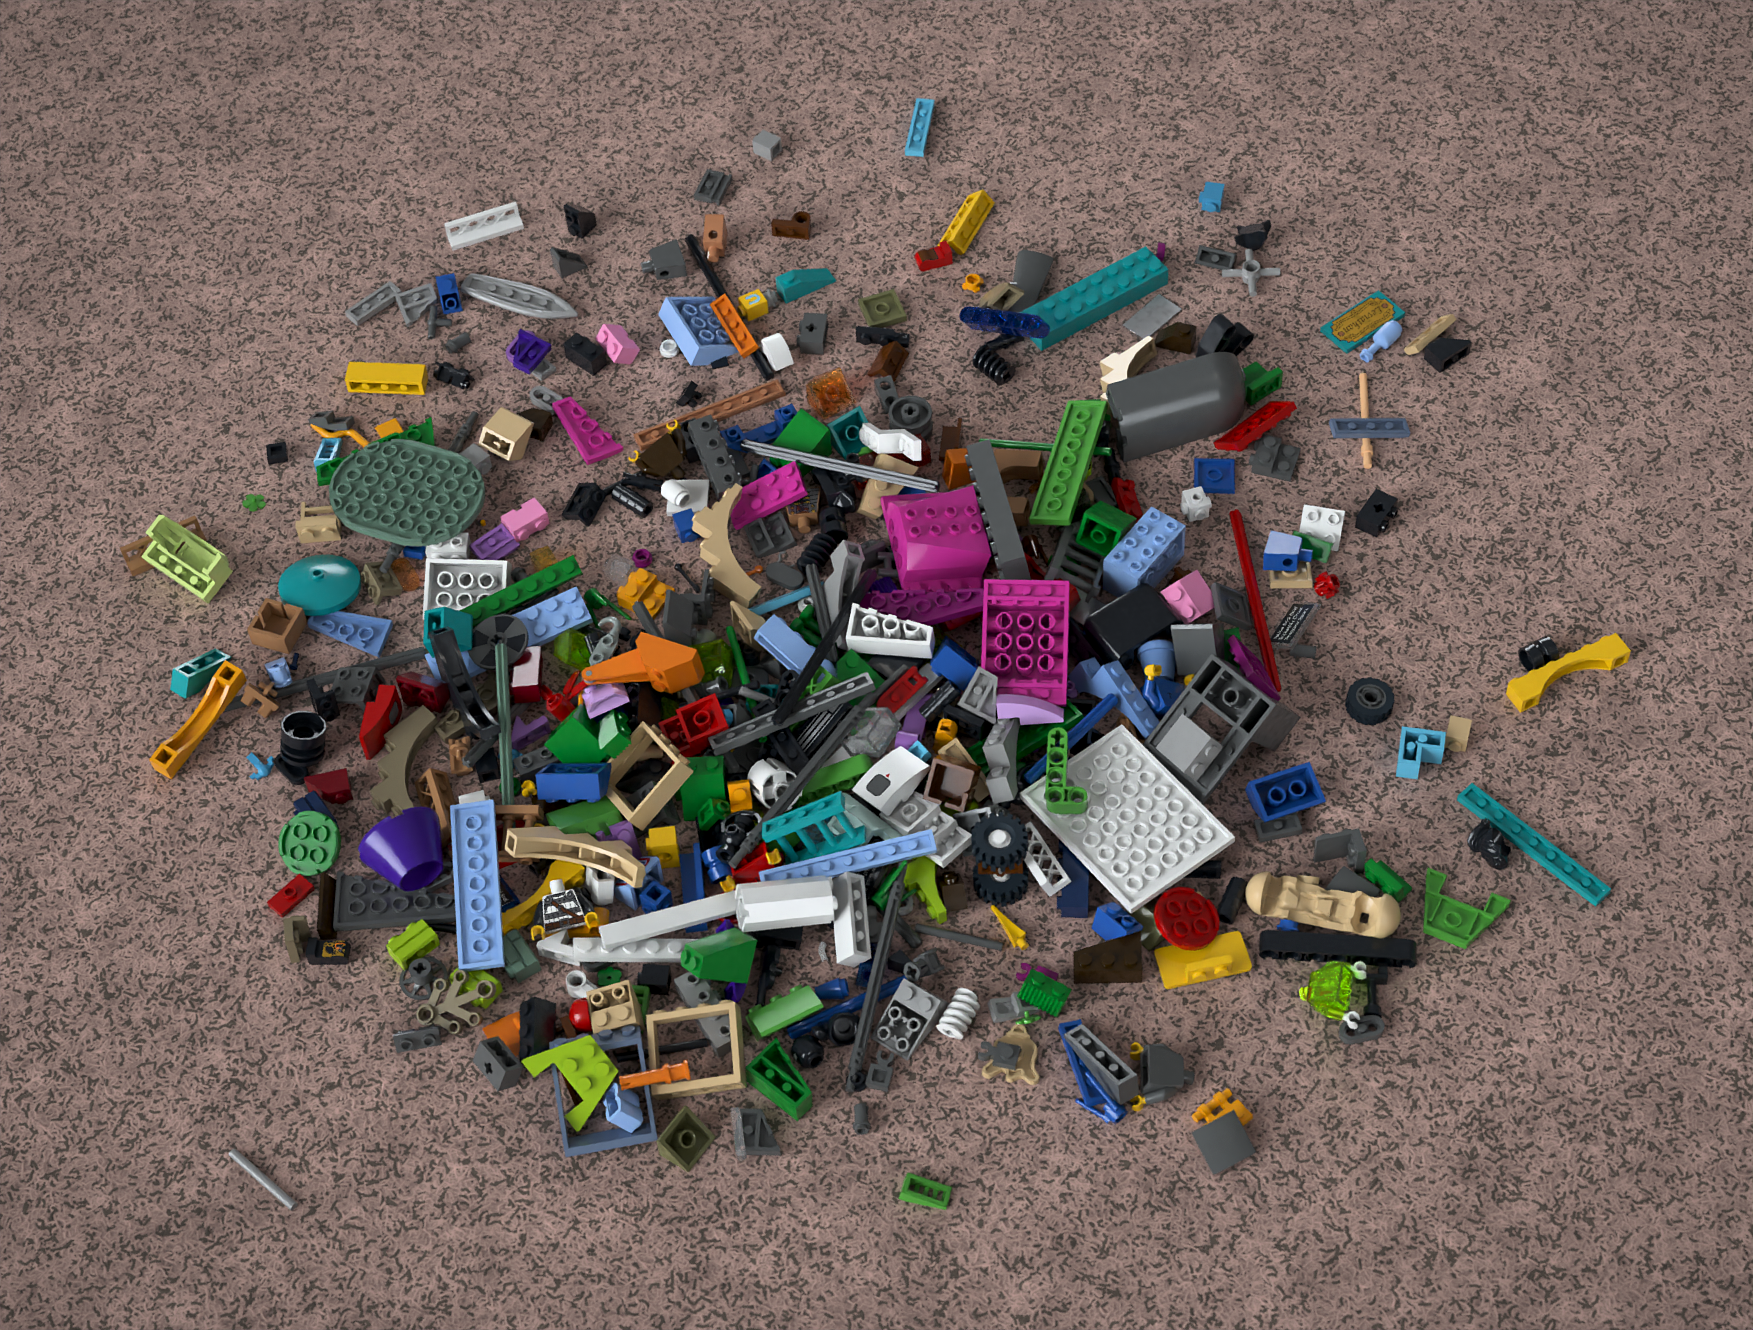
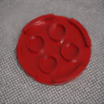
(1186, 918)

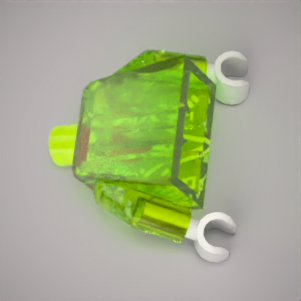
(1331, 990)

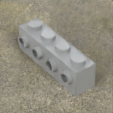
(715, 1028)

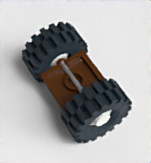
(999, 852)

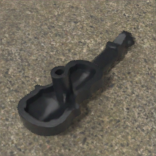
(768, 961)

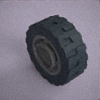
(1367, 690)

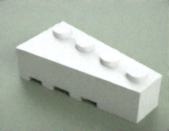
(888, 635)

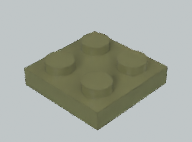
(882, 309)

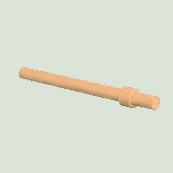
(1366, 448)

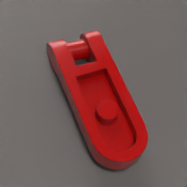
(1126, 498)
(902, 690)

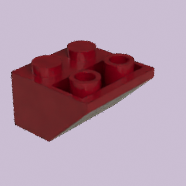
(423, 690)

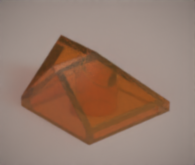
(829, 393)

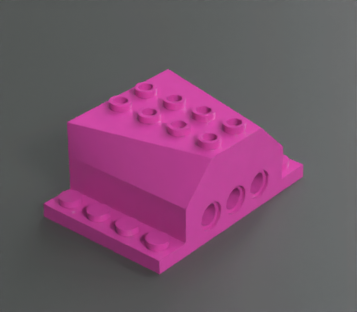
(937, 539)
(1027, 637)

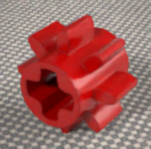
(1327, 585)

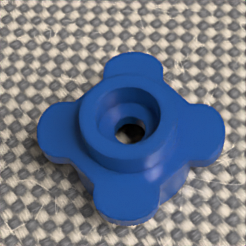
(1287, 925)

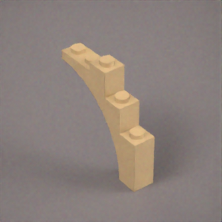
(1125, 365)
(716, 550)
(582, 848)

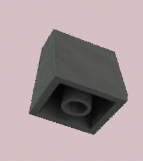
(1195, 644)

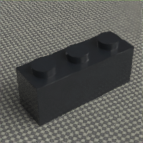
(536, 1027)

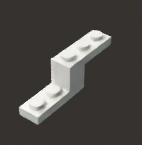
(891, 441)

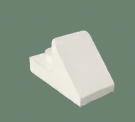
(557, 948)

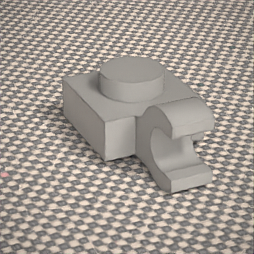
(874, 926)

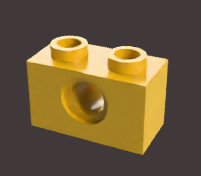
(664, 845)

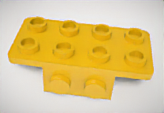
(1221, 958)

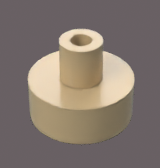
(1309, 879)

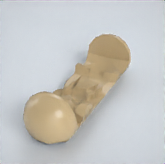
(1315, 906)

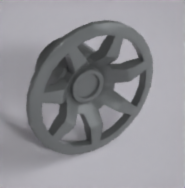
(422, 975)

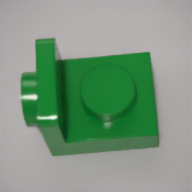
(712, 811)

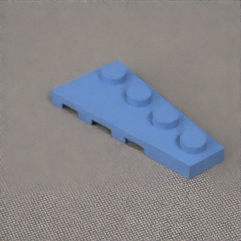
(354, 629)

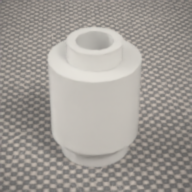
(675, 493)

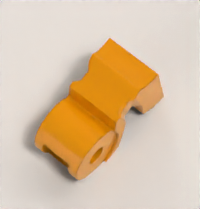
(945, 733)

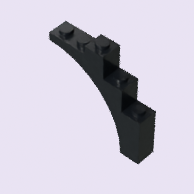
(453, 671)

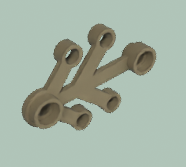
(453, 1002)

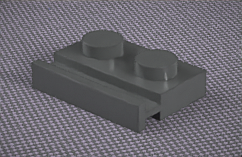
(713, 187)

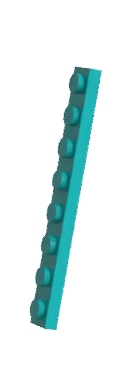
(1534, 845)

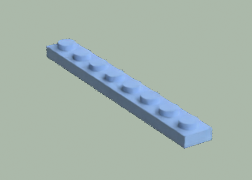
(858, 858)

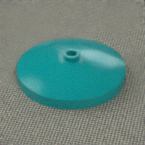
(320, 584)

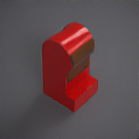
(934, 257)

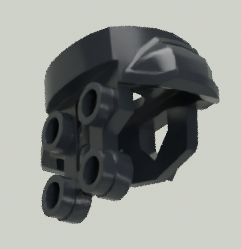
(838, 485)

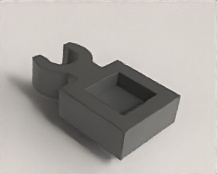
(1003, 1055)
(880, 1074)

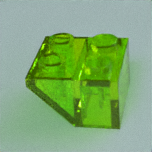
(716, 659)

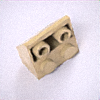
(506, 434)
(614, 1007)

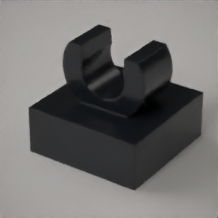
(688, 395)

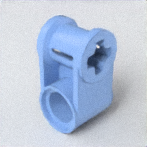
(279, 672)

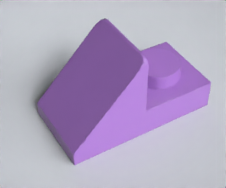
(523, 734)

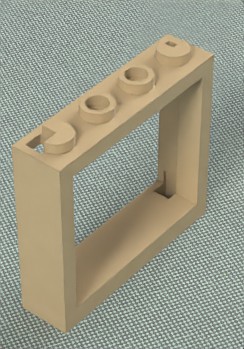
(664, 789)
(700, 1086)

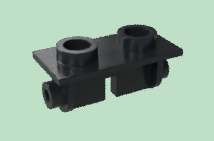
(447, 371)

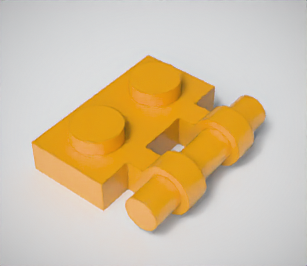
(1220, 1099)

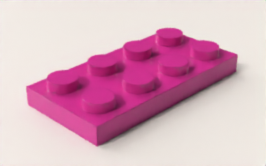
(769, 495)

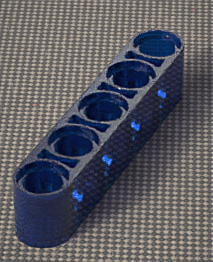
(977, 318)

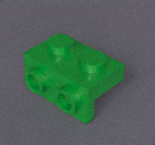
(1386, 879)

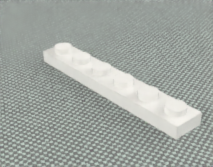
(639, 951)

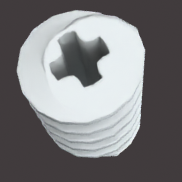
(958, 1014)

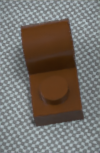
(797, 228)

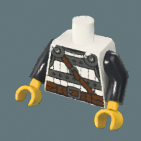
(562, 911)

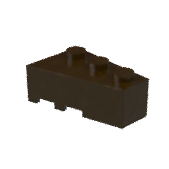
(1110, 961)

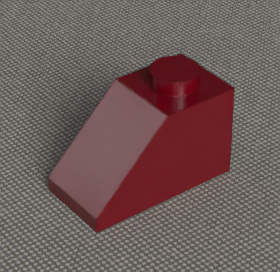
(331, 786)

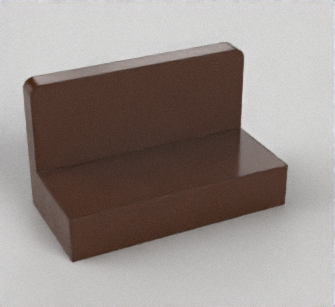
(889, 360)
(951, 438)

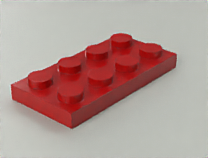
(1255, 425)

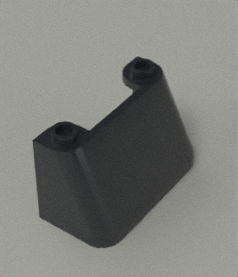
(1130, 623)

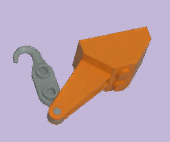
(657, 660)

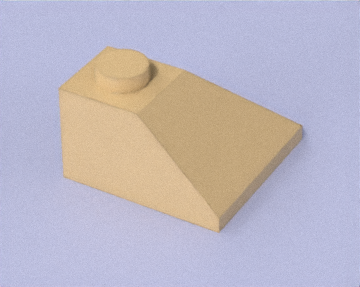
(746, 624)

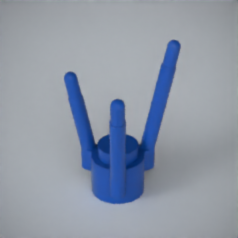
(1113, 1111)

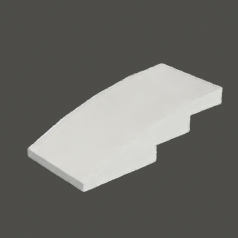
(923, 815)

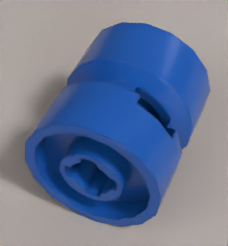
(717, 870)

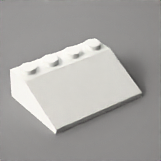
(463, 581)

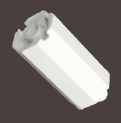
(785, 903)

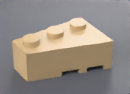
(875, 489)

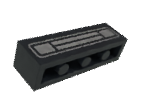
(820, 727)

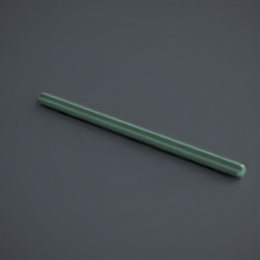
(504, 721)

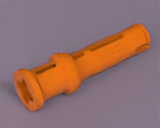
(665, 1074)

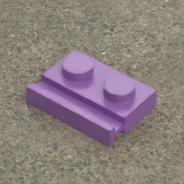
(494, 544)

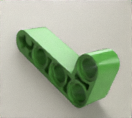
(1059, 770)
(835, 778)

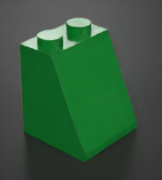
(805, 435)
(1103, 528)
(576, 739)
(705, 782)
(721, 956)

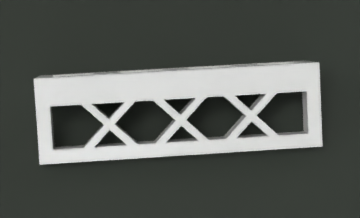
(484, 229)
(1036, 867)

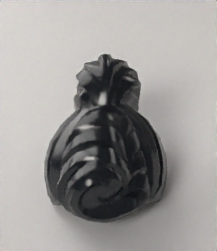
(1490, 845)
(839, 1029)

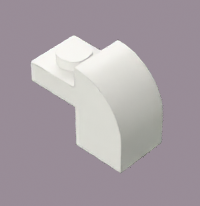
(776, 351)

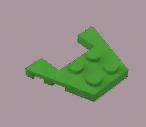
(1455, 920)

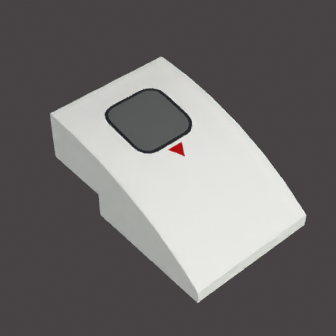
(891, 780)

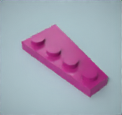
(585, 433)

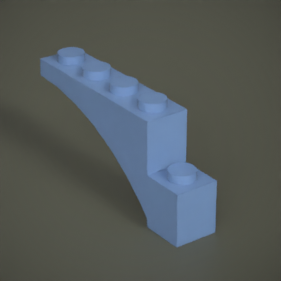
(1113, 679)

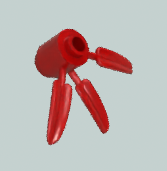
(558, 704)

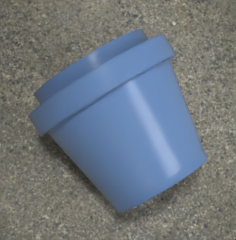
(1158, 653)

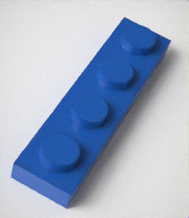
(1088, 1091)

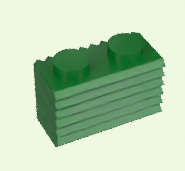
(613, 733)
(1044, 992)

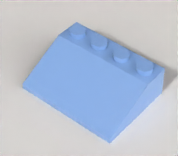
(696, 329)

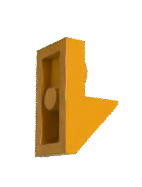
(740, 795)

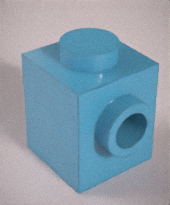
(1212, 197)

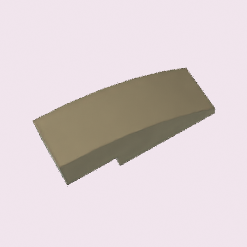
(1001, 297)

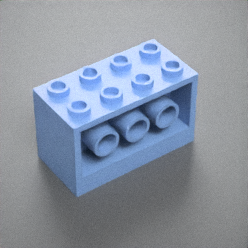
(1144, 553)

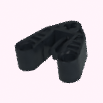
(1224, 337)

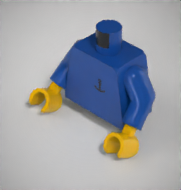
(1161, 693)

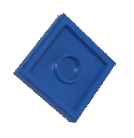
(1215, 475)

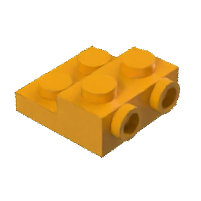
(646, 588)

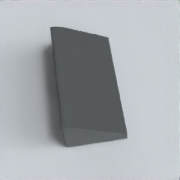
(1215, 258)

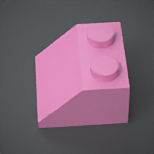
(1189, 597)

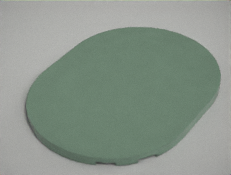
(407, 492)

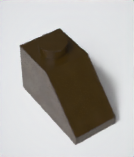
(1177, 337)
(542, 422)

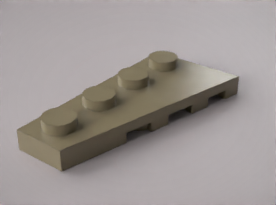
(452, 725)

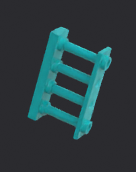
(814, 814)

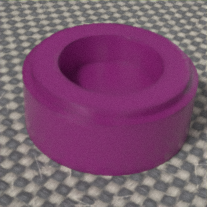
(1160, 251)

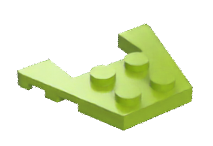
(584, 1067)

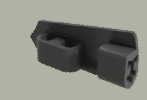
(1029, 275)

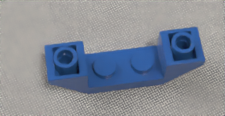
(764, 434)

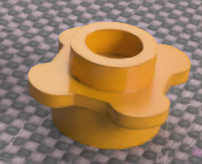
(976, 280)

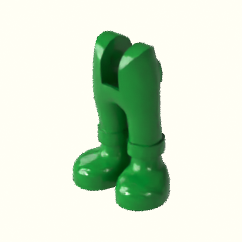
(805, 621)

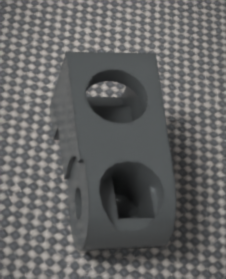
(886, 394)

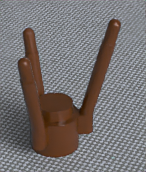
(1032, 547)

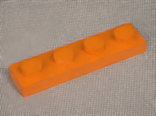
(734, 326)

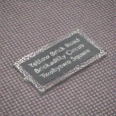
(1293, 624)

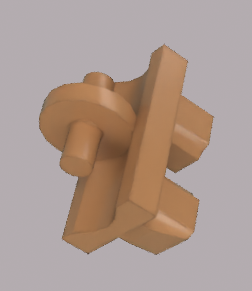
(253, 693)
(458, 749)

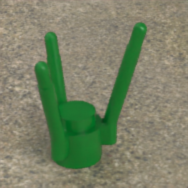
(596, 600)
(881, 897)

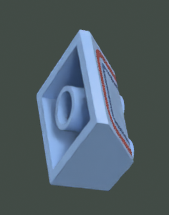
(629, 894)

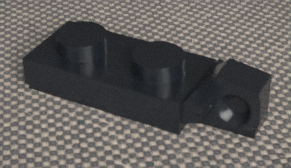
(881, 336)

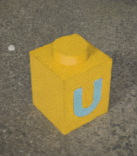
(752, 305)

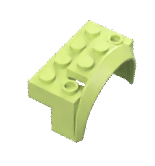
(195, 566)

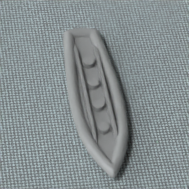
(517, 297)

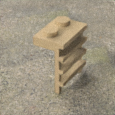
(318, 527)

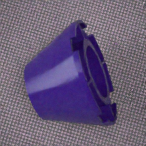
(405, 848)

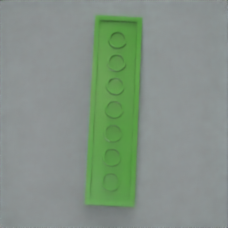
(1068, 463)

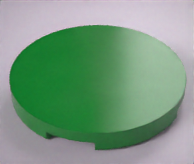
(309, 843)

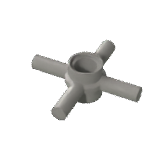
(1251, 272)

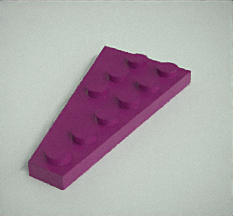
(924, 606)

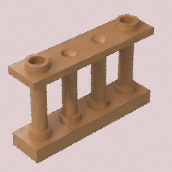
(508, 815)

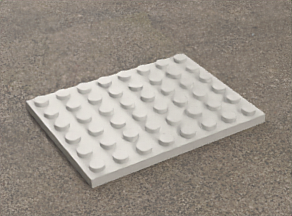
(1138, 823)

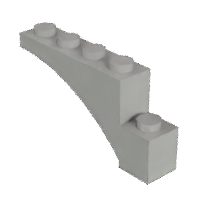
(847, 564)
(1001, 758)

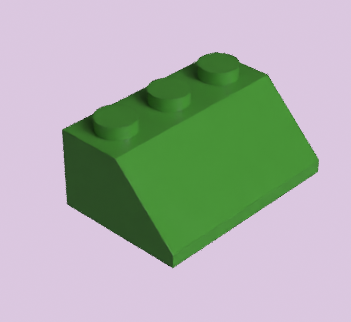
(586, 817)
(783, 1011)

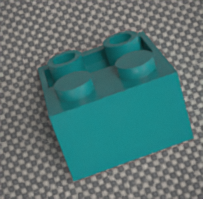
(443, 616)

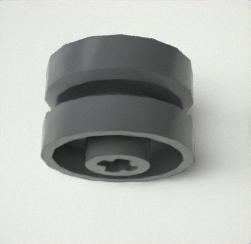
(911, 414)

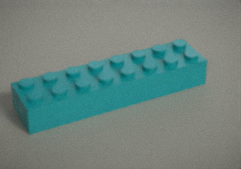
(1099, 295)

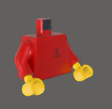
(748, 869)

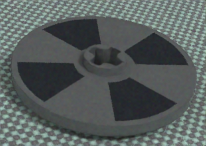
(499, 627)

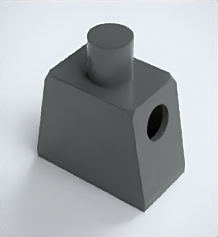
(665, 261)

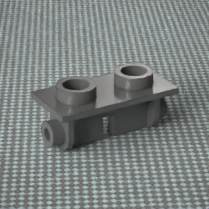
(419, 1039)

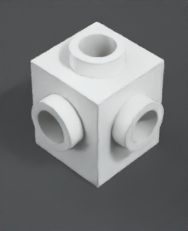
(1195, 504)

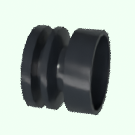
(303, 738)

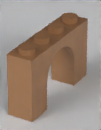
(1019, 465)

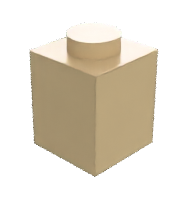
(1457, 733)

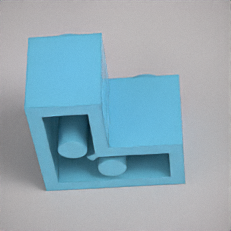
(1418, 746)

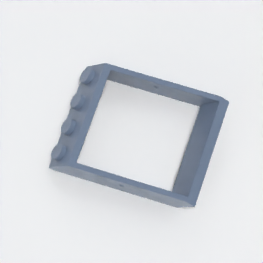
(612, 1138)

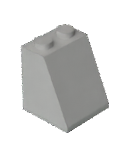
(1189, 747)

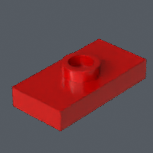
(291, 895)

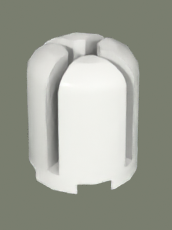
(769, 781)

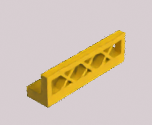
(968, 221)

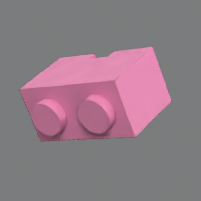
(617, 344)
(525, 520)

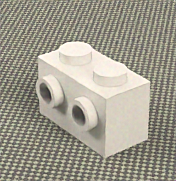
(451, 549)

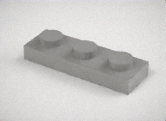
(373, 303)

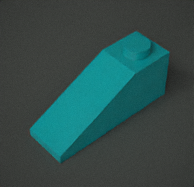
(801, 282)
(196, 673)

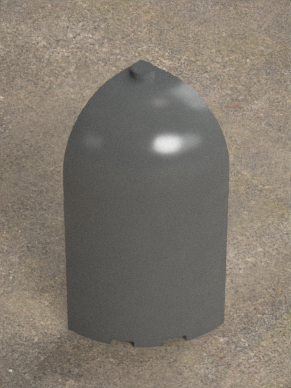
(1177, 404)

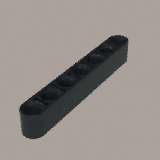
(1336, 947)

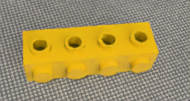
(386, 378)

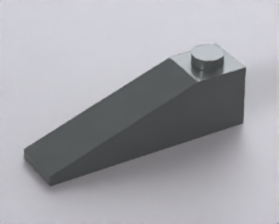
(1106, 1067)

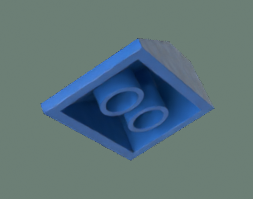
(954, 663)

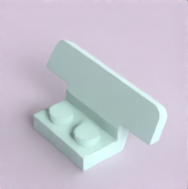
(860, 815)

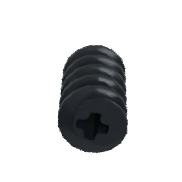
(993, 365)
(817, 552)

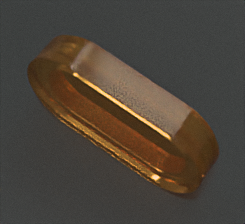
(405, 574)

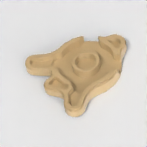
(1026, 1062)

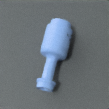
(1382, 339)

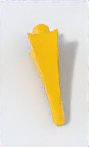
(1015, 934)

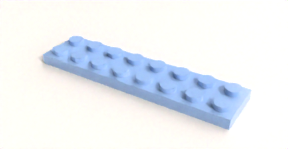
(542, 622)
(477, 886)

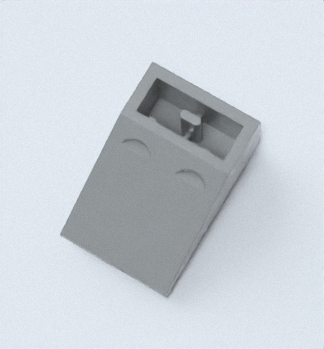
(908, 1019)

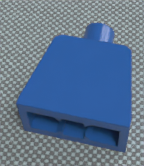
(1284, 552)

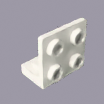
(1323, 524)

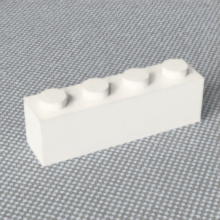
(851, 920)

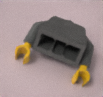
(1160, 1073)

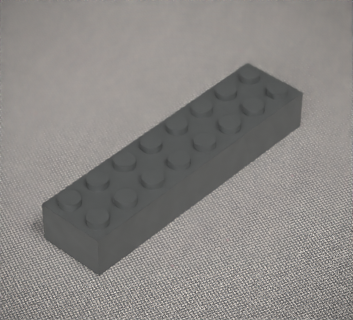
(997, 512)

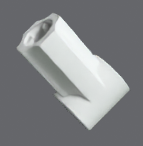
(578, 991)

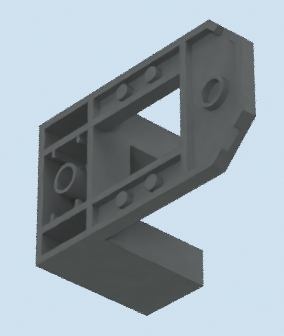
(1238, 702)

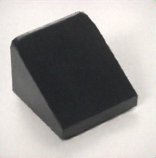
(897, 961)

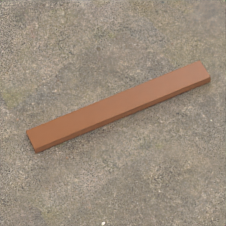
(719, 410)

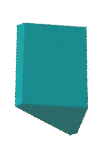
(845, 432)

